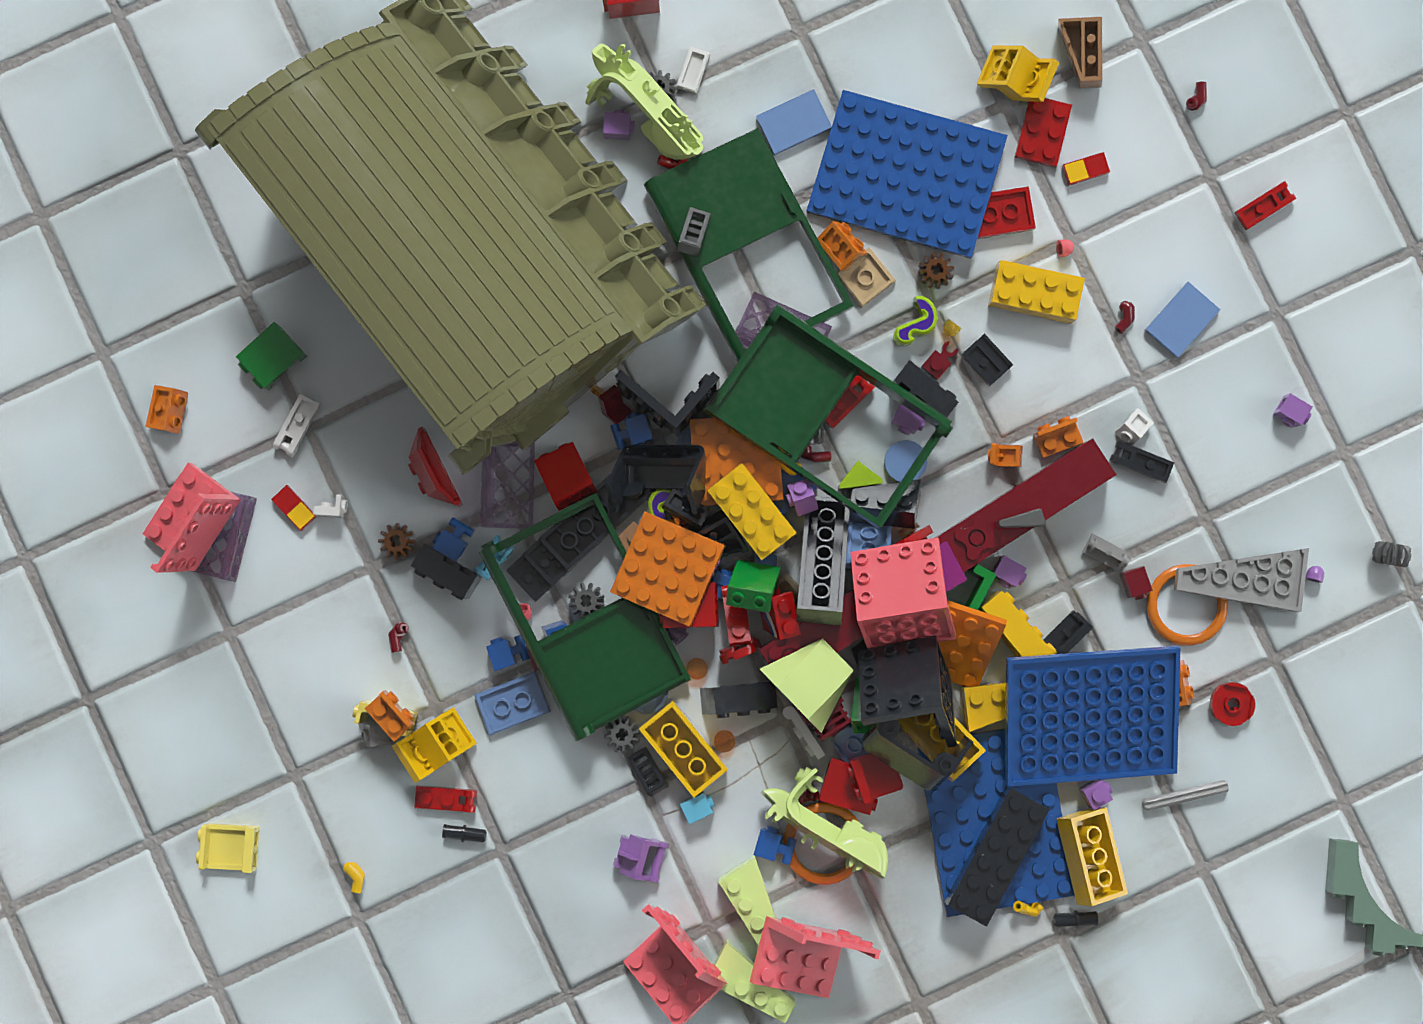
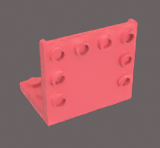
(189, 520)
(901, 593)
(802, 956)
(674, 969)

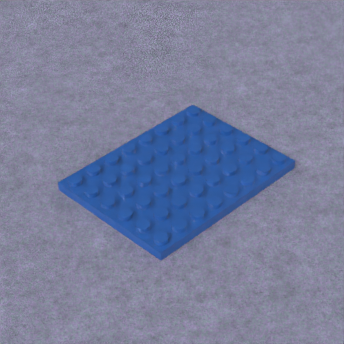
(907, 174)
(1092, 715)
(961, 811)

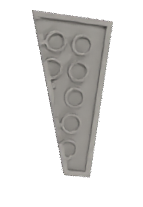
(1261, 580)

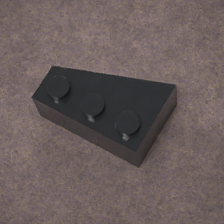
(926, 389)
(875, 497)
(722, 530)
(445, 572)
(739, 699)

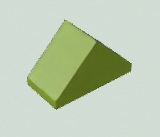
(859, 477)

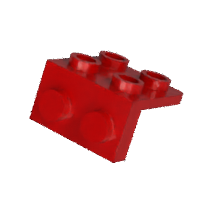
(873, 778)

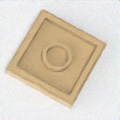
(866, 278)

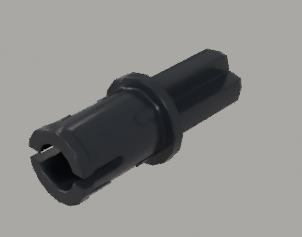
(464, 833)
(1075, 919)

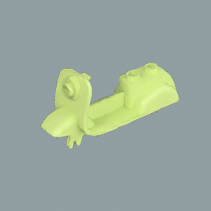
(666, 123)
(851, 842)

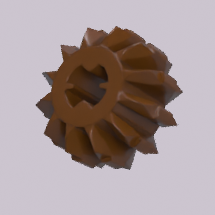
(931, 264)
(389, 543)

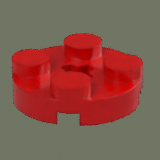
(740, 651)
(1239, 714)

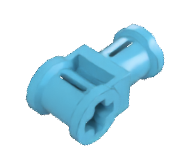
(501, 557)

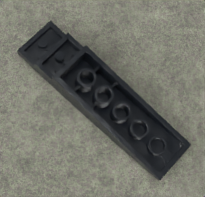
(569, 543)

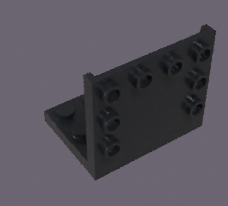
(662, 416)
(905, 683)

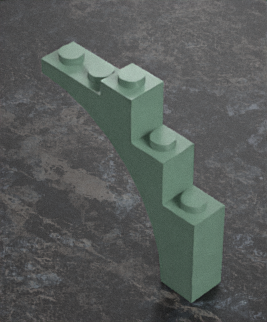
(1346, 881)

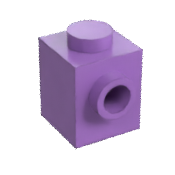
(618, 125)
(1293, 411)
(907, 421)
(802, 497)
(1009, 572)
(1096, 793)

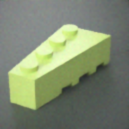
(748, 895)
(737, 970)

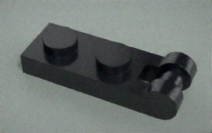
(1142, 461)

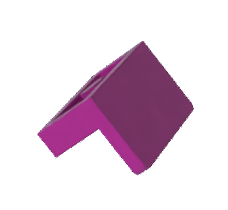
(952, 571)

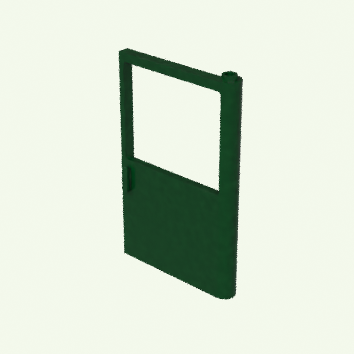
(745, 200)
(789, 389)
(602, 660)

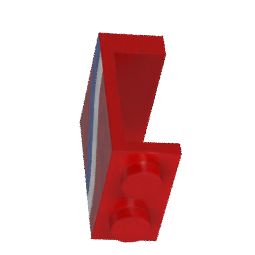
(782, 616)

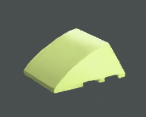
(811, 680)

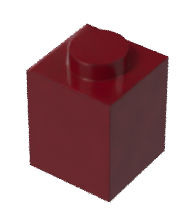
(1136, 583)

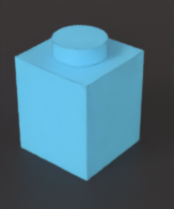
(697, 807)

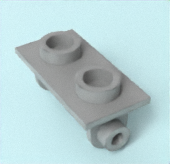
(1106, 553)

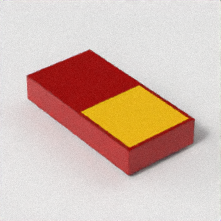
(1086, 168)
(294, 507)

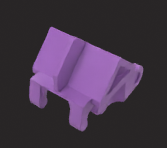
(633, 855)

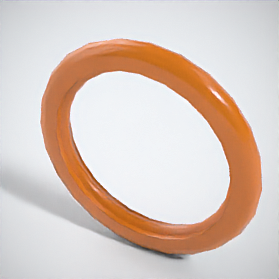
(1164, 631)
(798, 867)

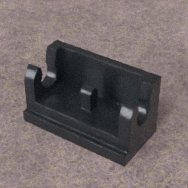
(1068, 632)

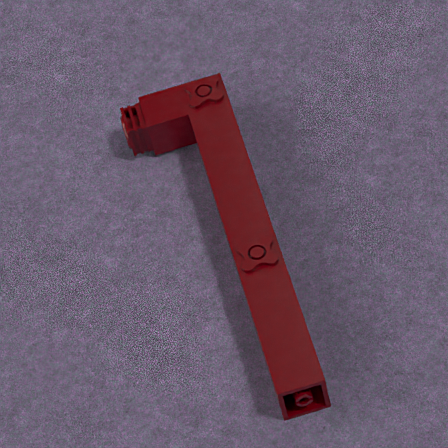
(970, 542)

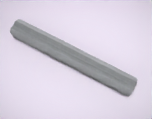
(1185, 795)

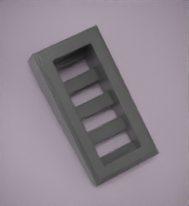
(690, 244)
(1029, 519)

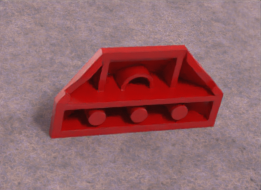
(431, 471)

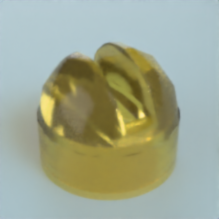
(950, 328)

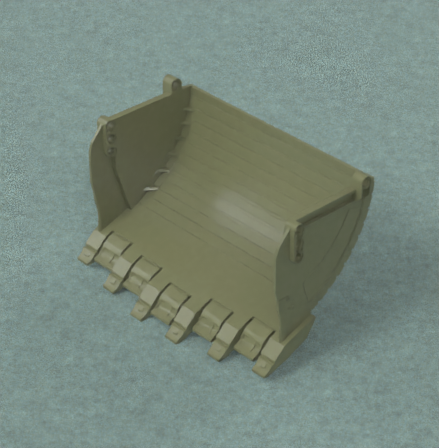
(456, 220)

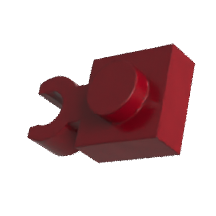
(938, 362)

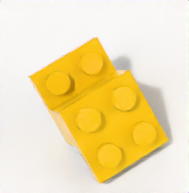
(1017, 73)
(434, 744)

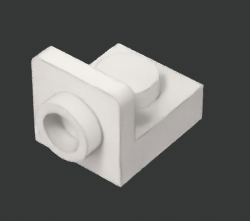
(1134, 427)
(328, 509)

